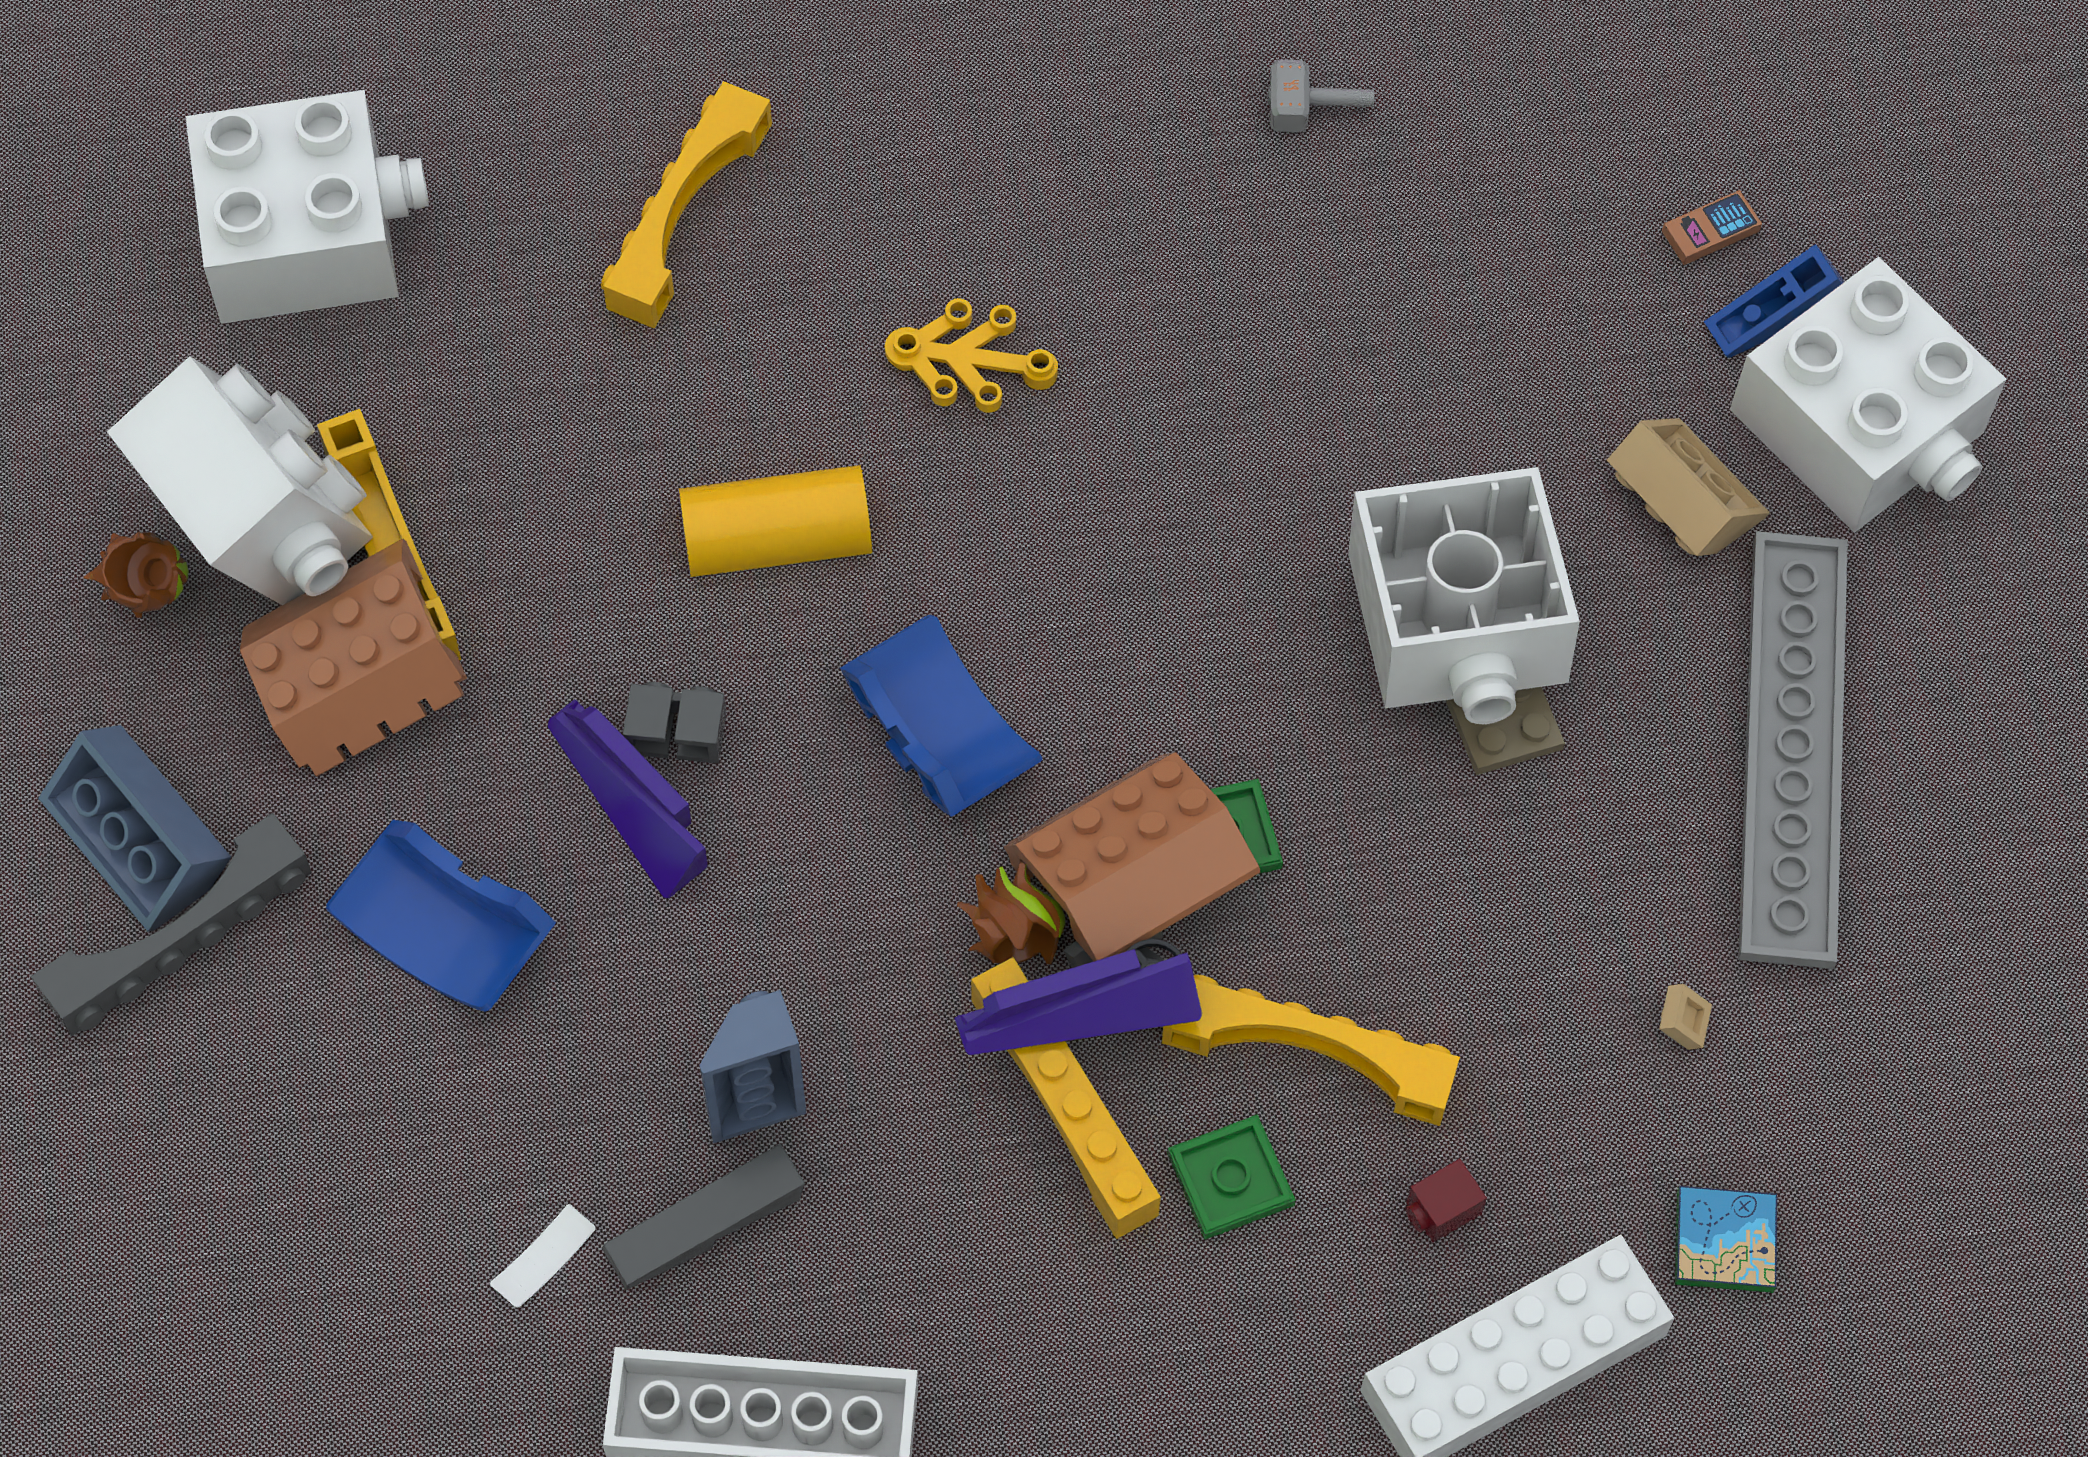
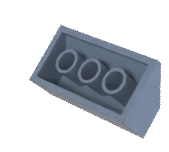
(133, 825)
(753, 1068)

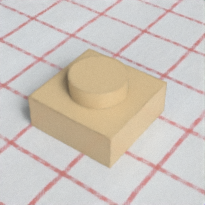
(1685, 1016)

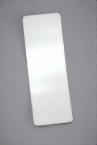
(543, 1257)

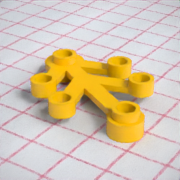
(965, 355)

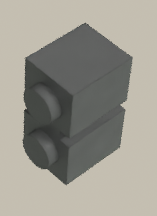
(698, 725)

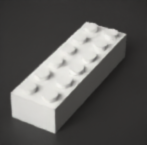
(1517, 1353)
(755, 1407)

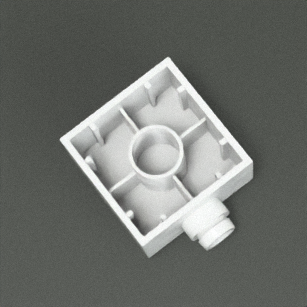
(297, 205)
(1870, 397)
(245, 480)
(1463, 591)

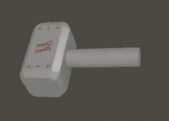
(1291, 96)

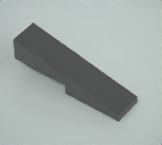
(705, 1216)

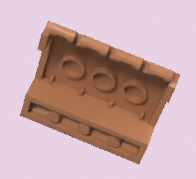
(350, 661)
(1136, 855)

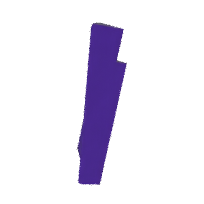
(633, 795)
(1084, 1003)

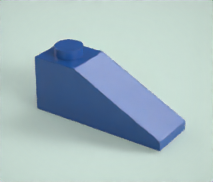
(1774, 302)

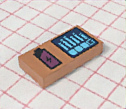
(1711, 227)

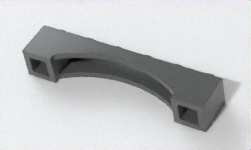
(90, 985)

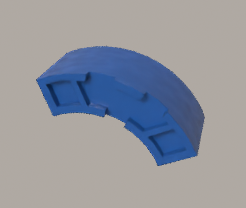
(937, 717)
(436, 920)

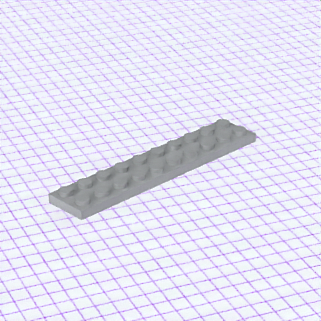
(1794, 751)

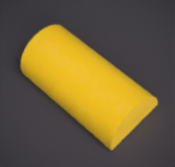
(775, 520)

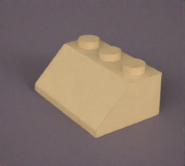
(1685, 486)

